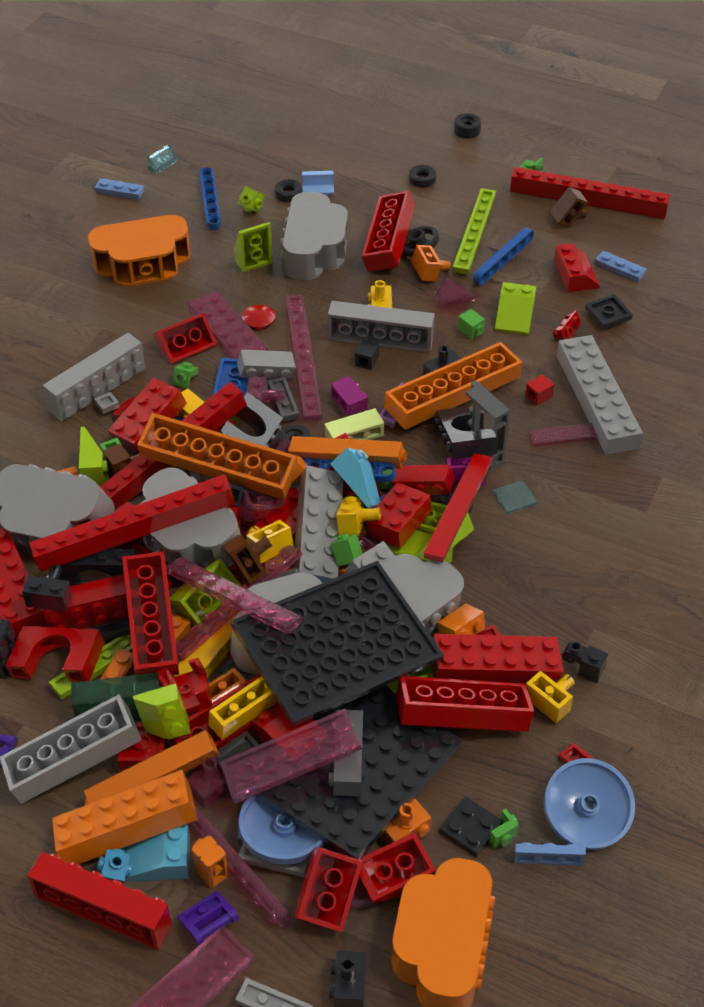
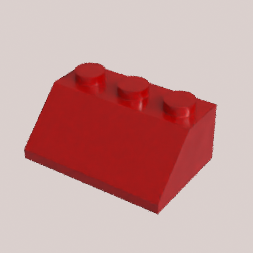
(574, 268)
(185, 338)
(328, 889)

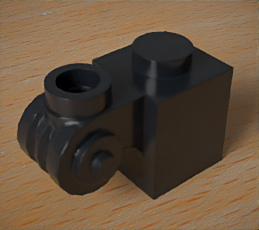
(591, 660)

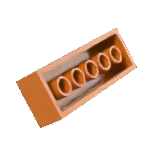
(124, 818)

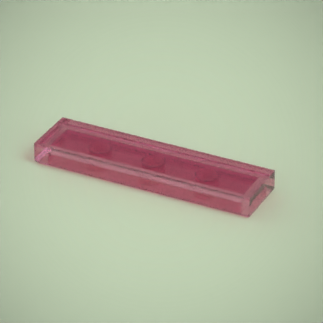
(563, 434)

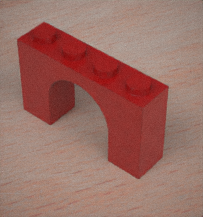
(37, 641)

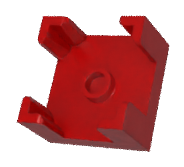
(192, 686)
(144, 749)

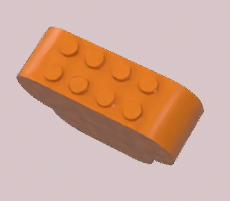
(140, 249)
(444, 933)

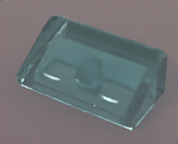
(162, 158)

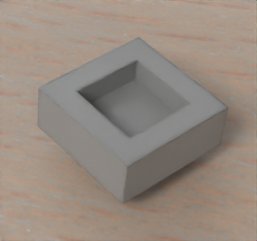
(106, 402)

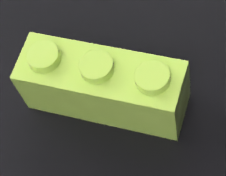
(360, 426)

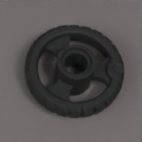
(417, 237)

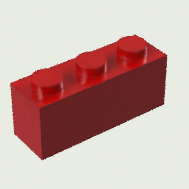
(426, 478)

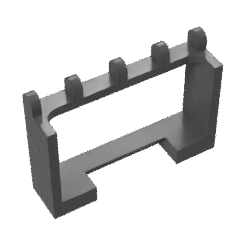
(498, 414)

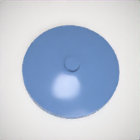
(589, 804)
(273, 835)

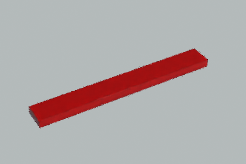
(457, 508)

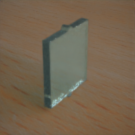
(515, 497)

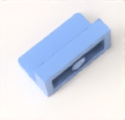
(318, 182)

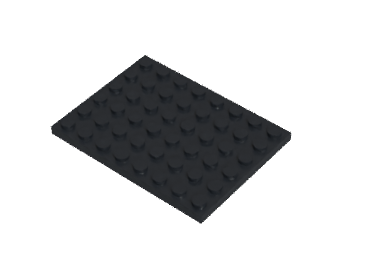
(350, 642)
(395, 769)

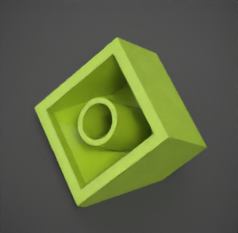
(163, 712)

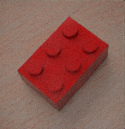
(401, 515)

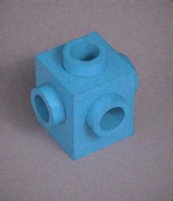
(115, 865)

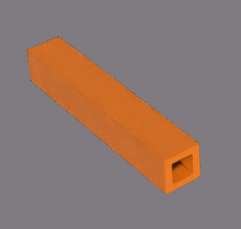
(332, 447)
(176, 758)

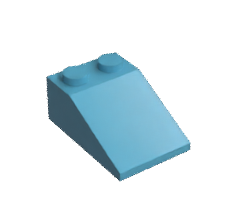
(358, 474)
(160, 856)

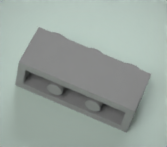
(266, 363)

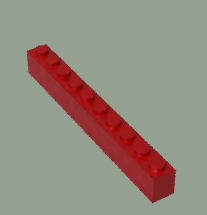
(596, 192)
(209, 415)
(132, 523)

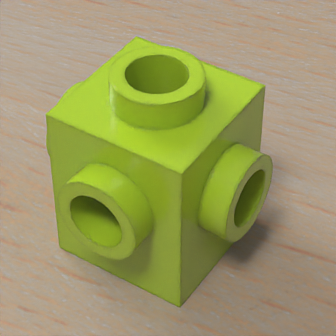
(251, 200)

